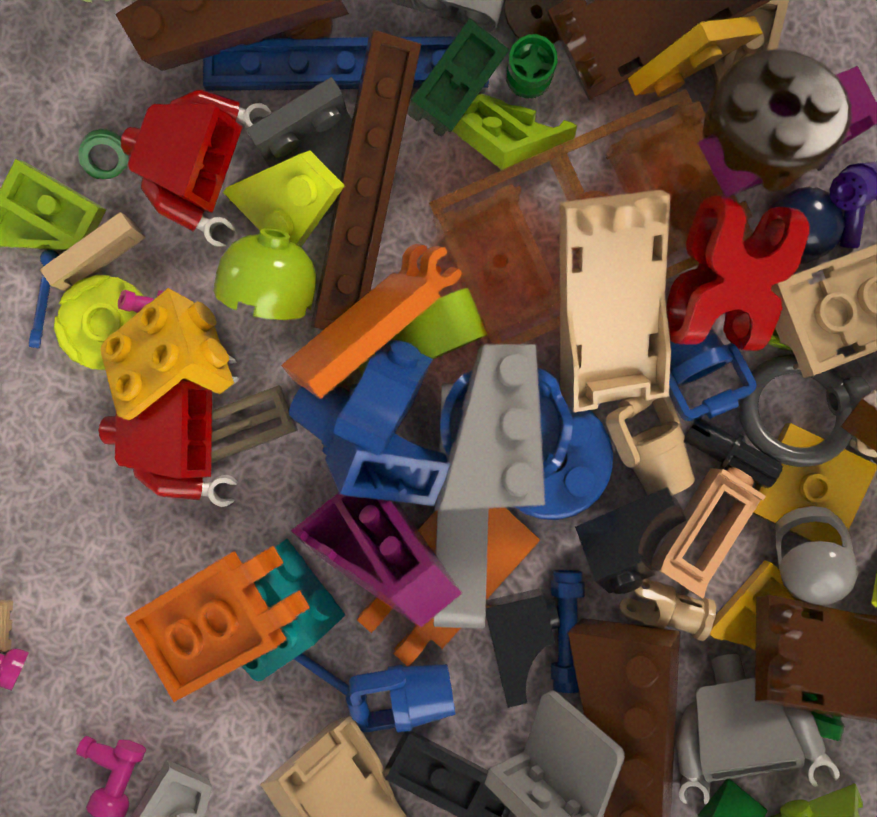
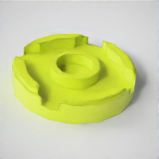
(81, 310)

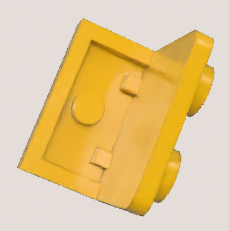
(159, 349)

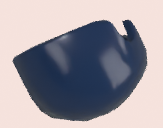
(824, 220)

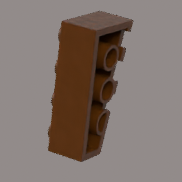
(631, 695)

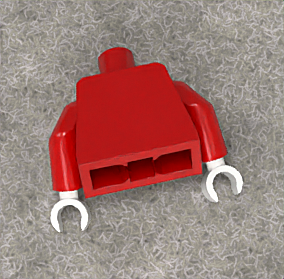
(186, 155)
(170, 443)

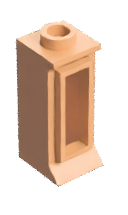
(716, 482)

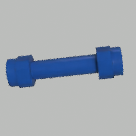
(567, 587)

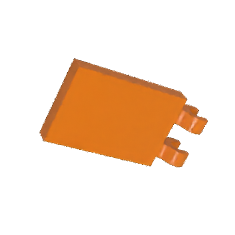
(371, 321)
(507, 546)
(213, 623)

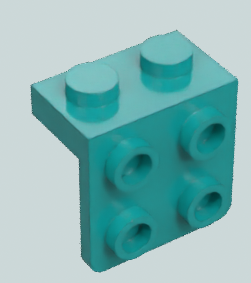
(309, 625)

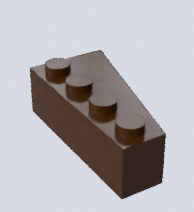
(190, 30)

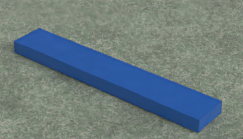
(305, 63)

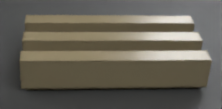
(281, 411)

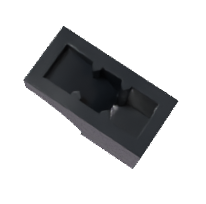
(624, 540)
(519, 631)

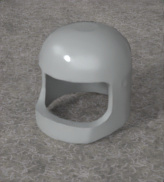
(818, 569)

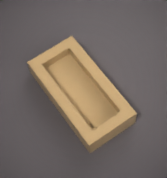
(93, 252)

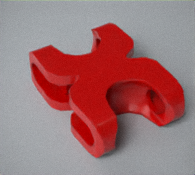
(735, 273)

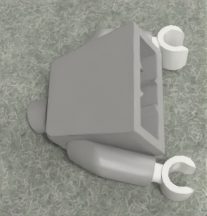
(736, 736)

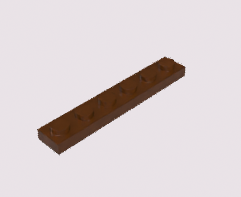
(367, 175)

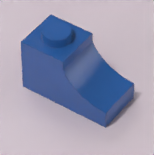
(383, 396)
(399, 474)

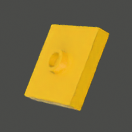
(831, 485)

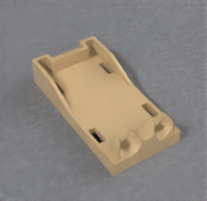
(614, 299)
(830, 312)
(333, 778)

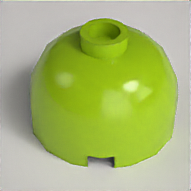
(267, 274)

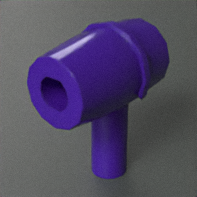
(852, 192)

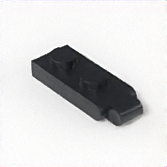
(442, 778)

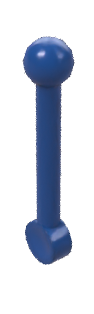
(37, 330)
(323, 673)

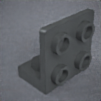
(308, 123)

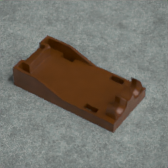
(617, 31)
(818, 656)

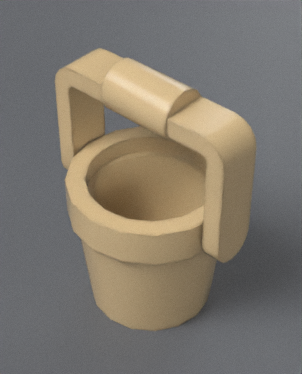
(656, 453)

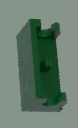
(457, 78)

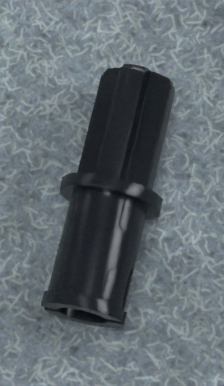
(733, 452)

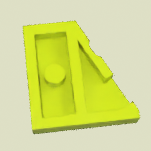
(288, 196)

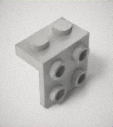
(564, 767)

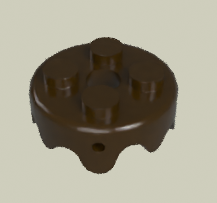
(769, 144)

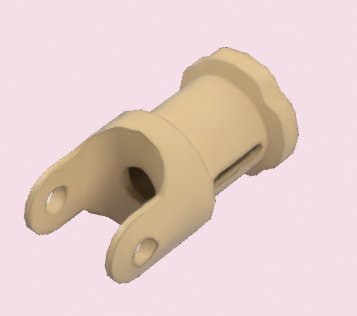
(671, 610)

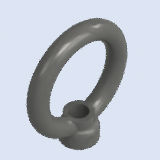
(841, 398)

